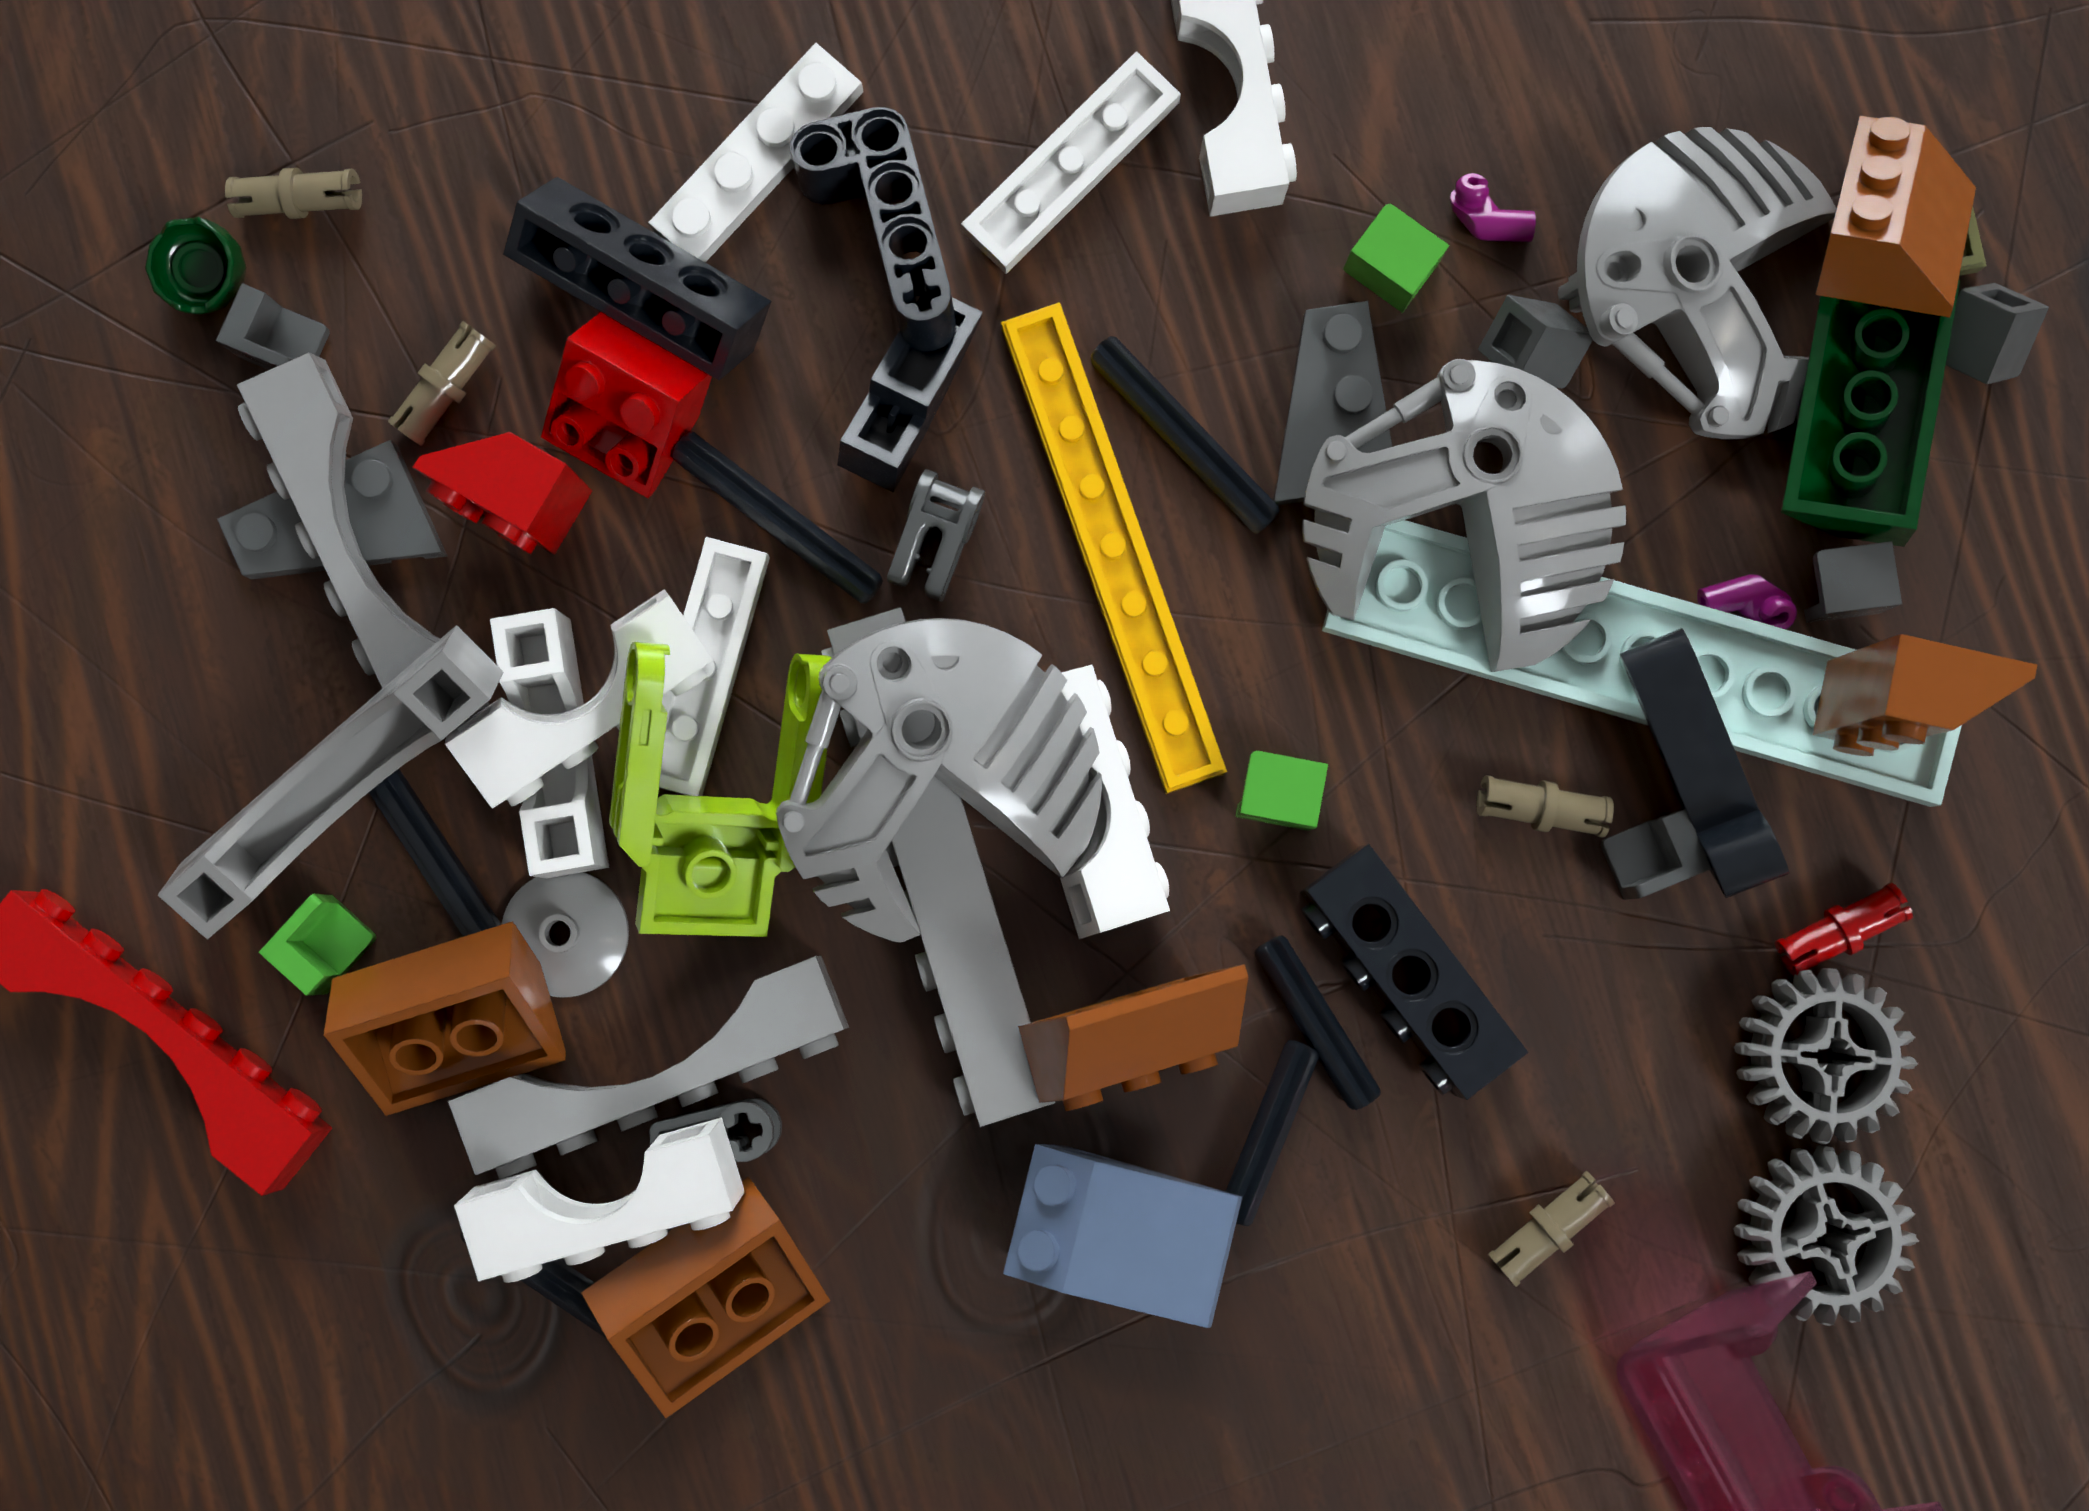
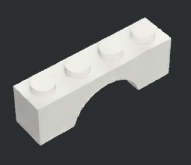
(1244, 155)
(542, 676)
(512, 748)
(1116, 873)
(525, 1222)

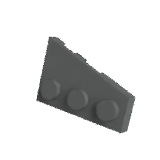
(1332, 392)
(382, 510)

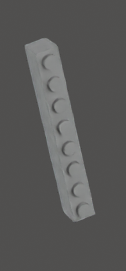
(958, 928)

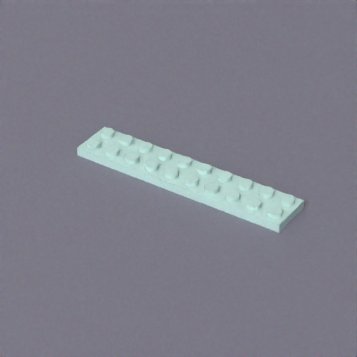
(1760, 675)

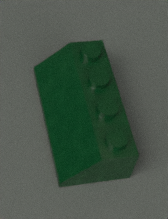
(1867, 420)

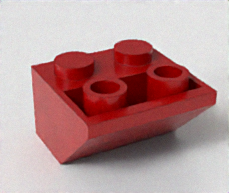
(623, 403)
(513, 483)

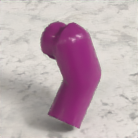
(1483, 218)
(1751, 597)

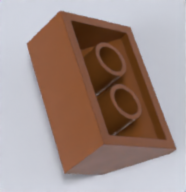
(1898, 221)
(1909, 692)
(445, 1019)
(1135, 1037)
(705, 1301)

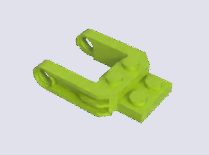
(703, 857)

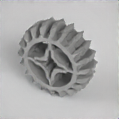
(1825, 1080)
(1878, 1225)

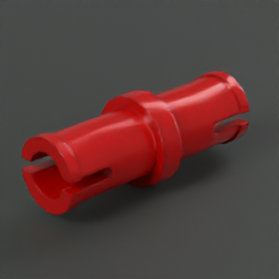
(1844, 929)

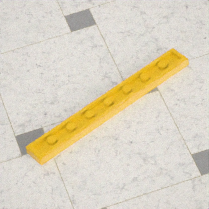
(1113, 548)

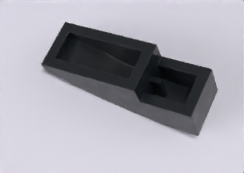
(903, 402)

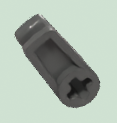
(928, 516)
(732, 1113)

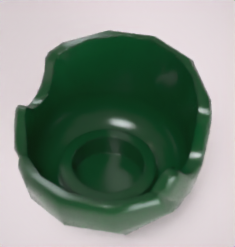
(195, 265)

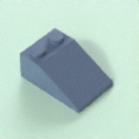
(1122, 1235)

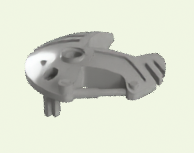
(1710, 211)
(1531, 529)
(997, 742)

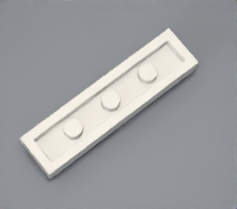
(754, 155)
(1071, 162)
(721, 617)

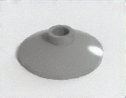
(596, 930)

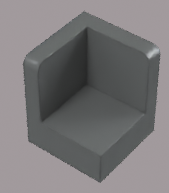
(266, 332)
(1993, 332)
(1537, 339)
(1855, 582)
(1655, 855)

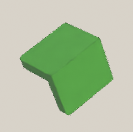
(1395, 257)
(1283, 790)
(318, 944)

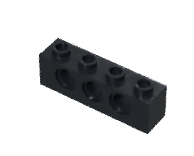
(636, 277)
(1485, 1040)

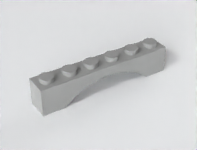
(307, 435)
(373, 743)
(526, 1113)

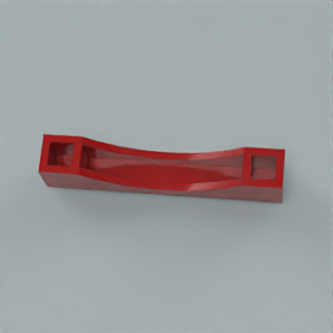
(247, 1116)

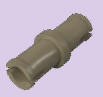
(293, 193)
(441, 383)
(1545, 806)
(1551, 1228)

